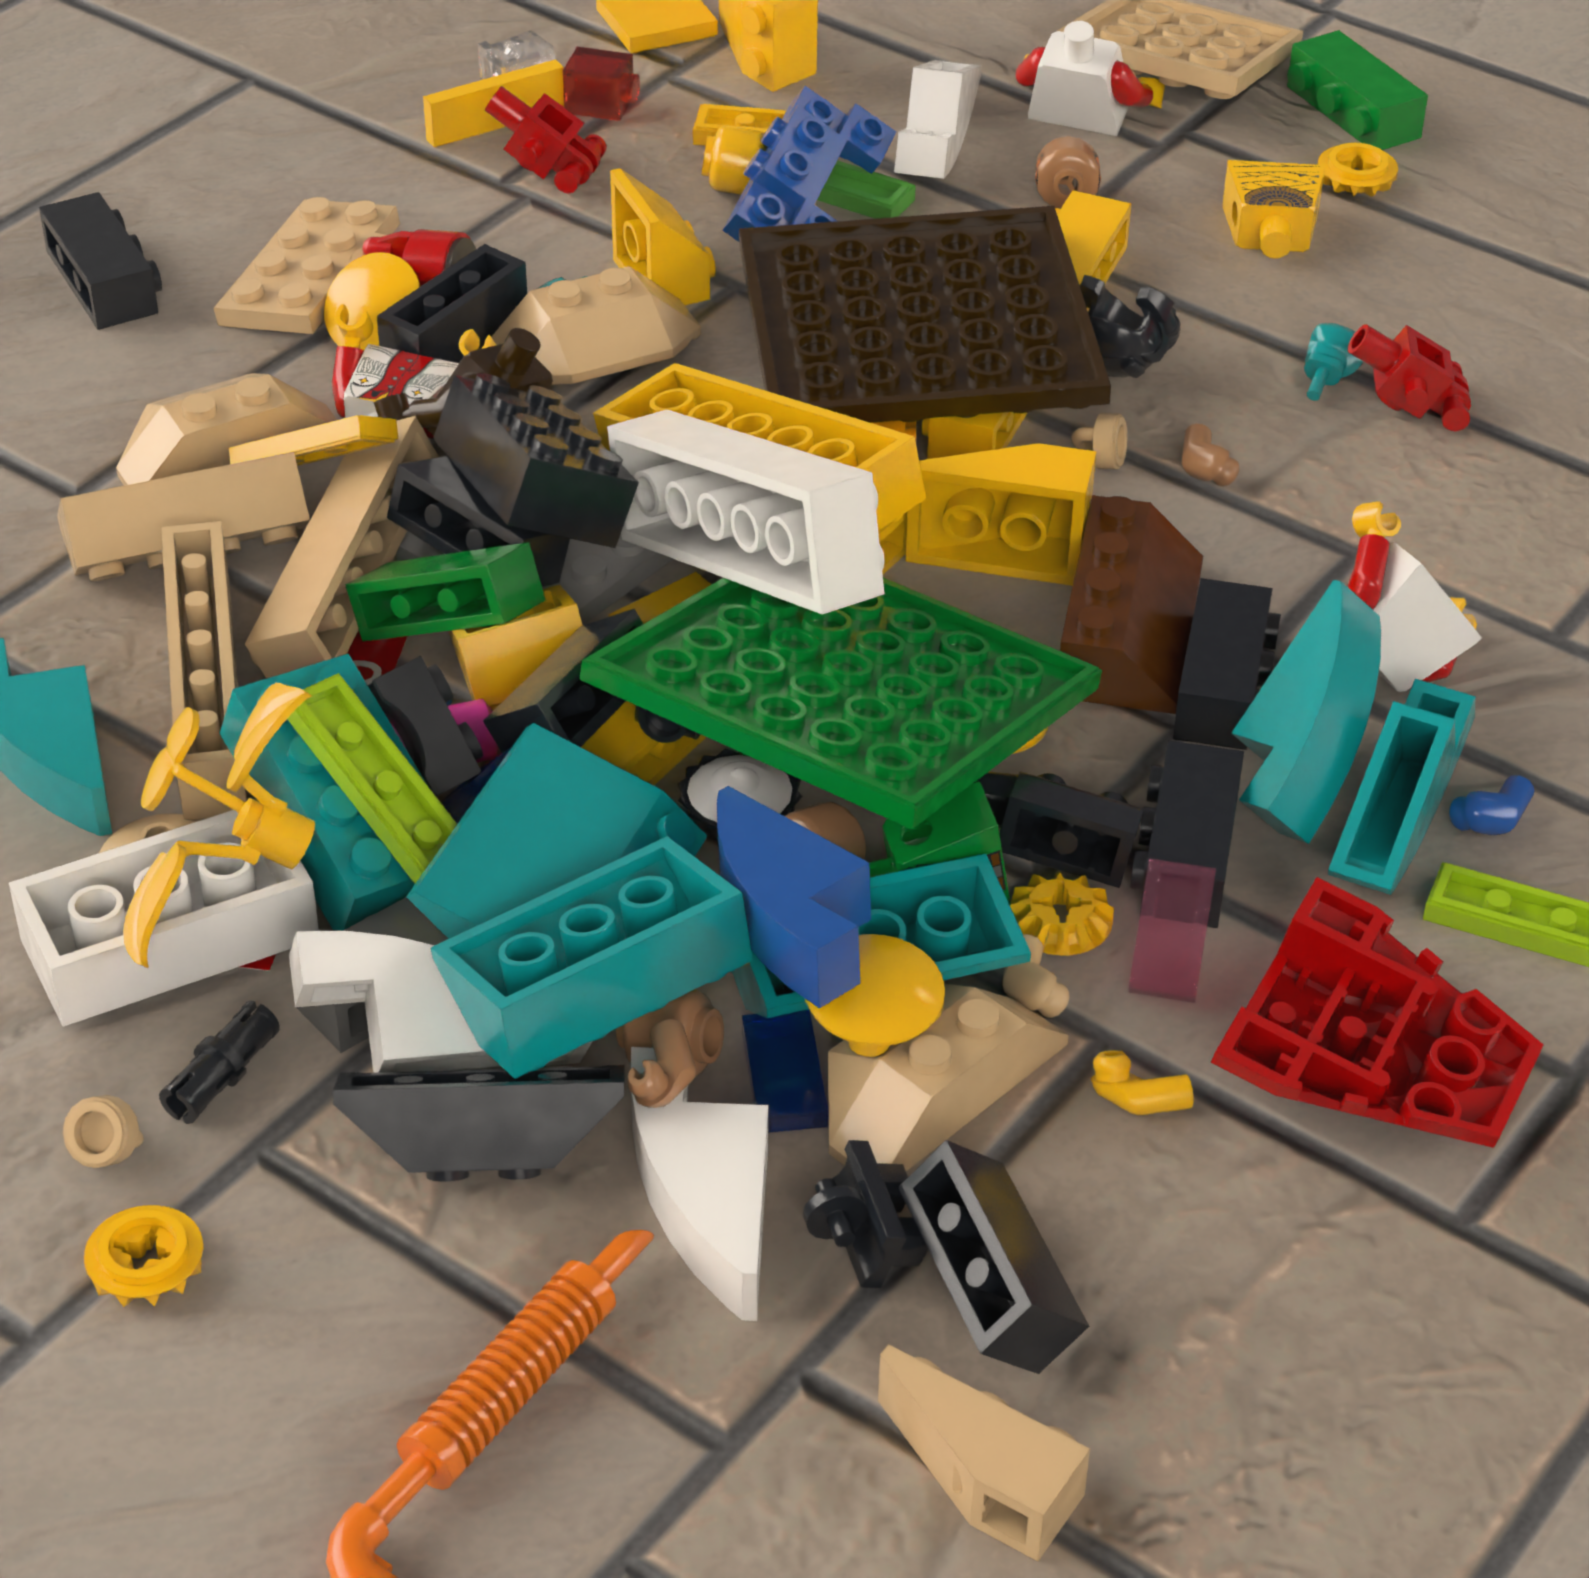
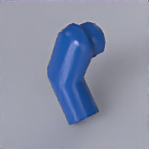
(1490, 811)

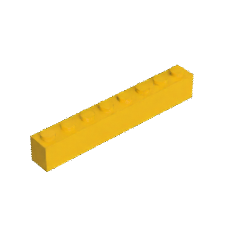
(1096, 240)

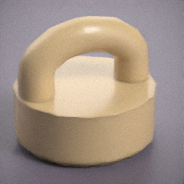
(1106, 438)
(101, 1131)

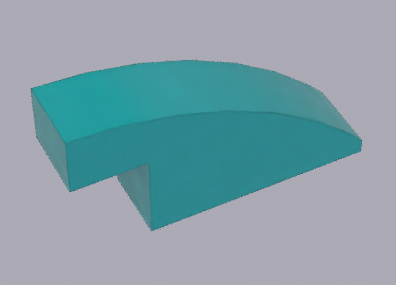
(1313, 714)
(53, 743)
(1403, 785)

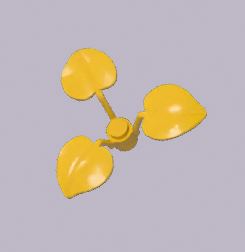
(263, 826)

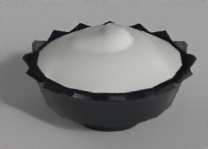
(743, 773)

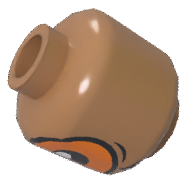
(1066, 166)

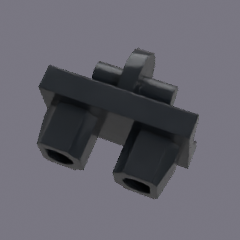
(861, 1214)

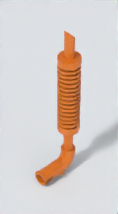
(484, 1400)

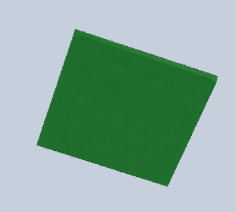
(869, 702)

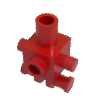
(547, 139)
(1414, 374)

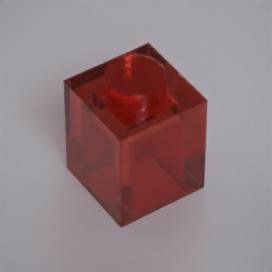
(600, 83)

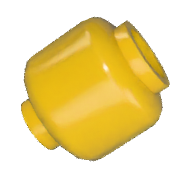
(728, 156)

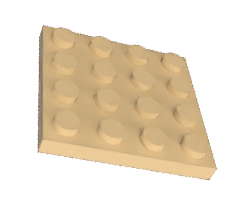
(1192, 43)

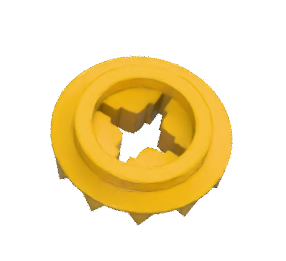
(1375, 166)
(1085, 926)
(129, 1236)

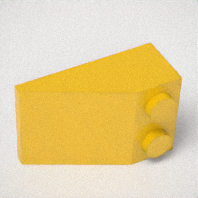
(772, 39)
(1004, 512)

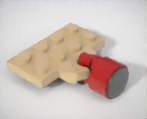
(293, 272)

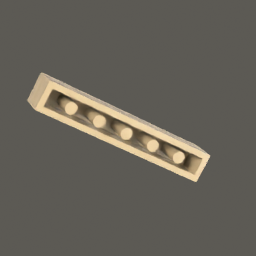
(347, 537)
(200, 653)

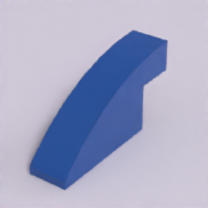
(797, 896)

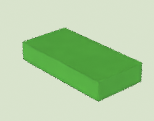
(867, 193)

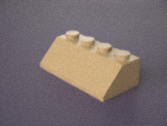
(125, 522)

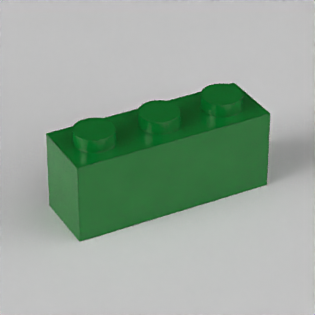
(1357, 90)
(446, 592)

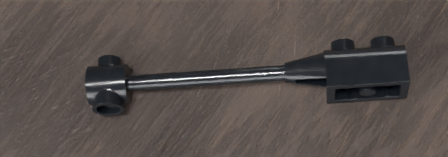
(1036, 815)

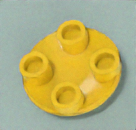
(371, 282)
(895, 1001)

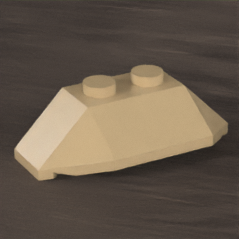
(602, 324)
(200, 425)
(937, 1081)

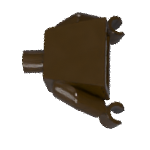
(511, 361)

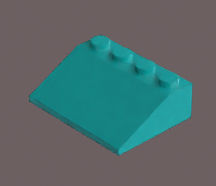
(540, 825)

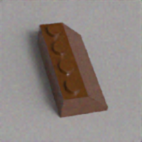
(1132, 604)

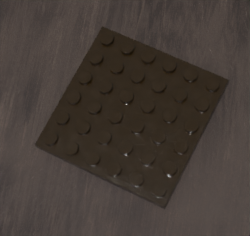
(923, 315)

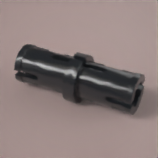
(219, 1062)

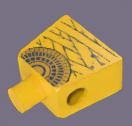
(1272, 205)

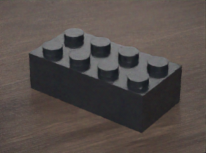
(535, 460)

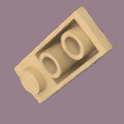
(991, 1460)

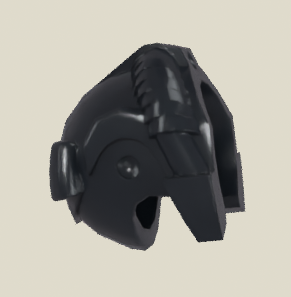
(1125, 338)

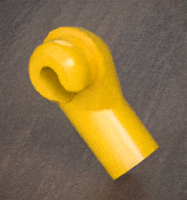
(1135, 1094)

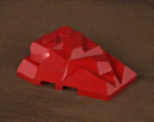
(1376, 1029)

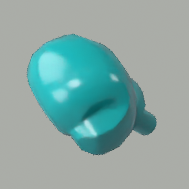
(1329, 357)

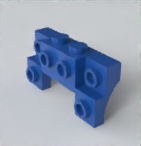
(800, 159)

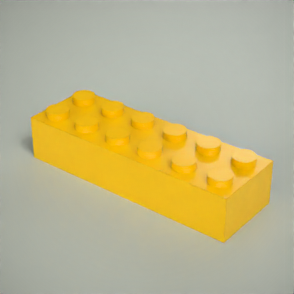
(786, 421)

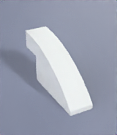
(937, 117)
(406, 1000)
(707, 1187)

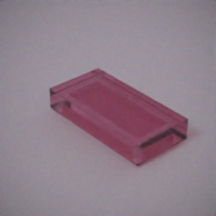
(1172, 930)

